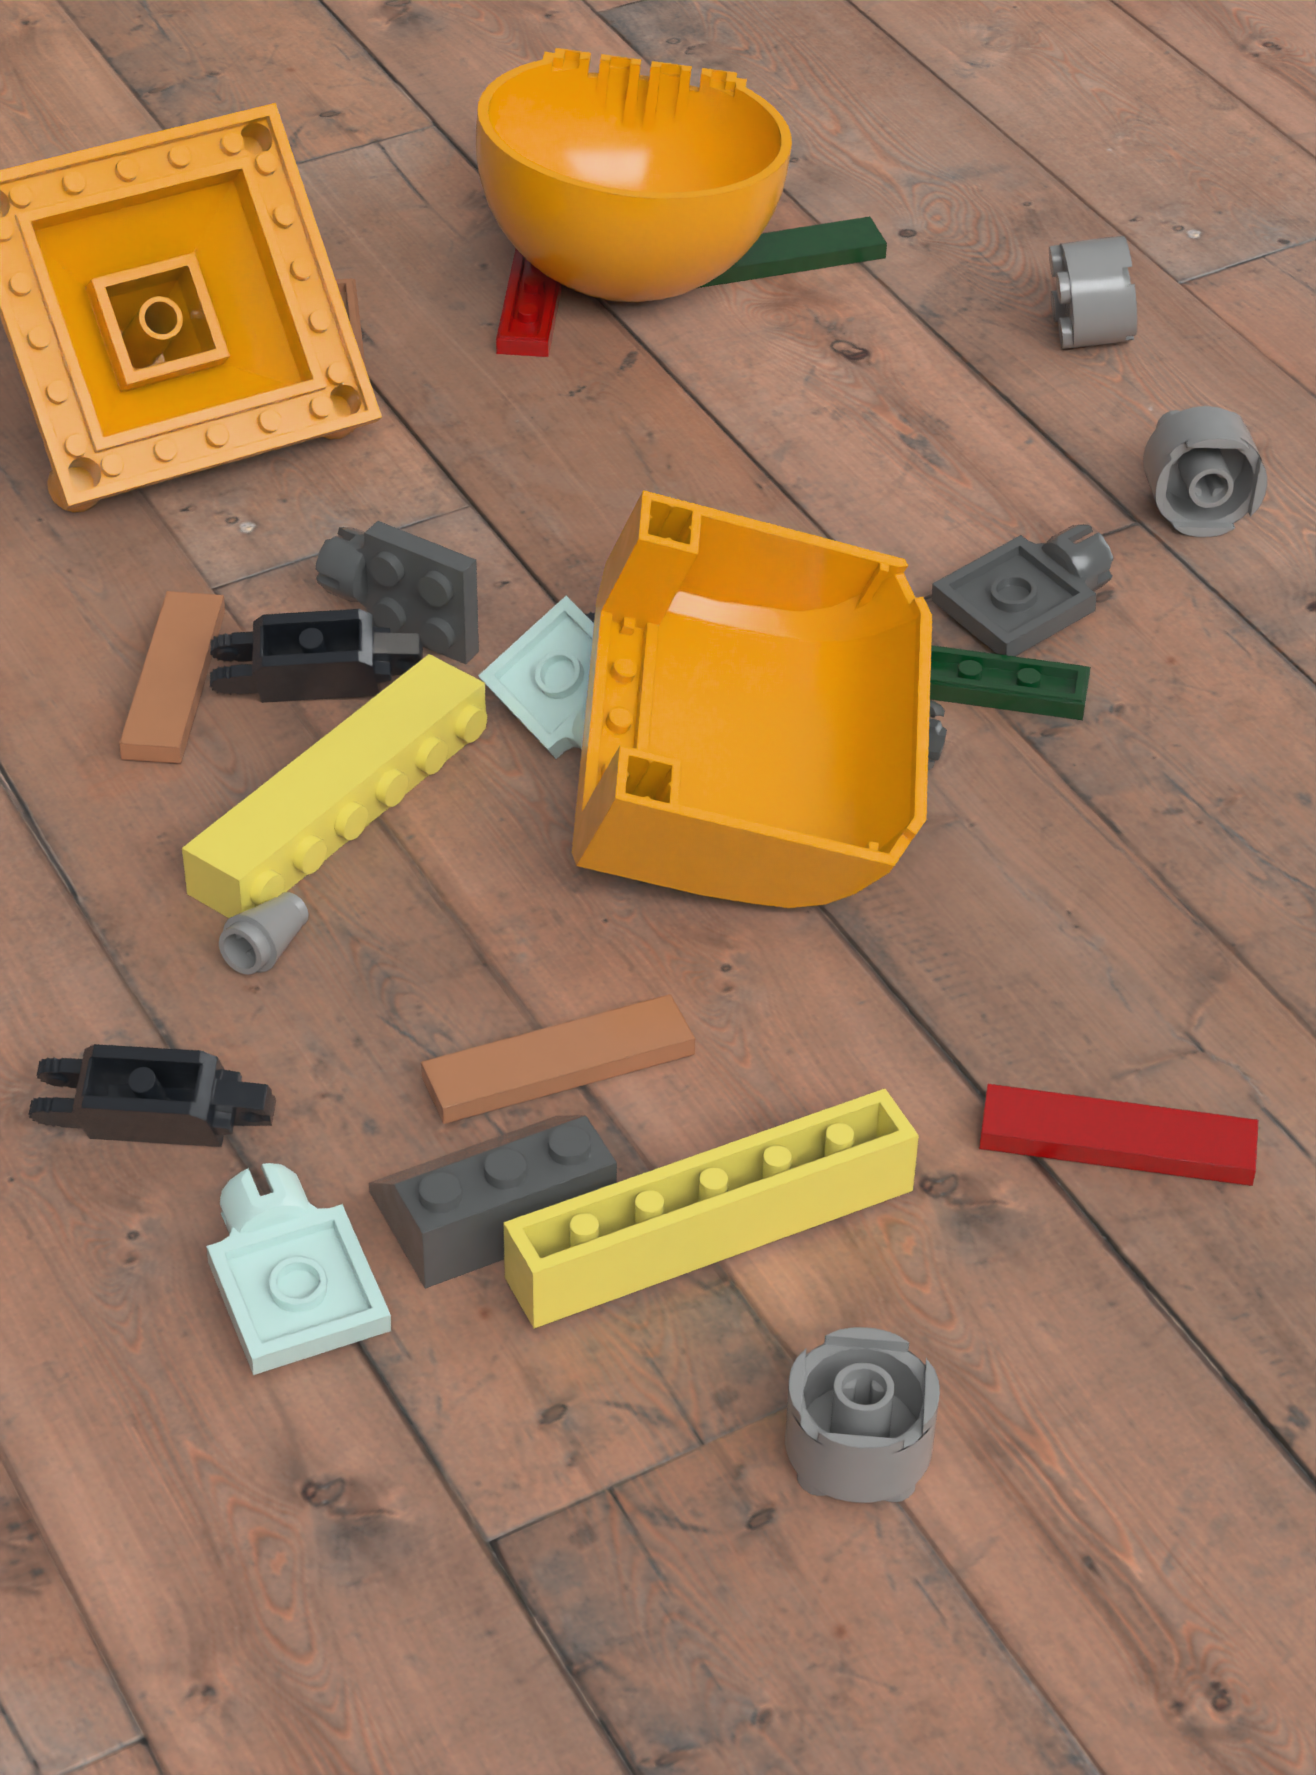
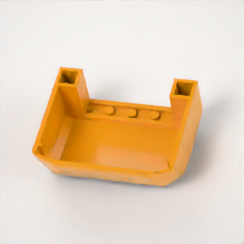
(752, 710)

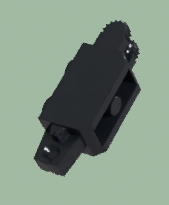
(312, 656)
(151, 1096)

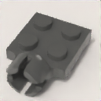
(406, 585)
(1027, 589)

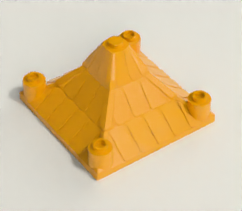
(174, 306)

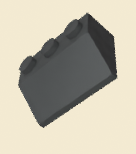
(455, 1206)

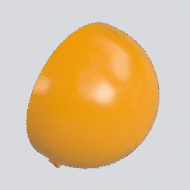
(627, 175)

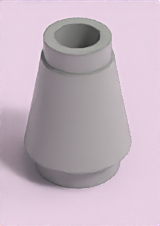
(261, 934)

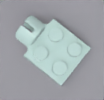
(547, 677)
(292, 1273)

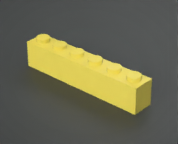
(335, 788)
(708, 1207)

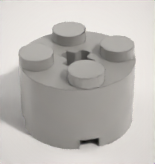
(1093, 292)
(1204, 470)
(861, 1417)

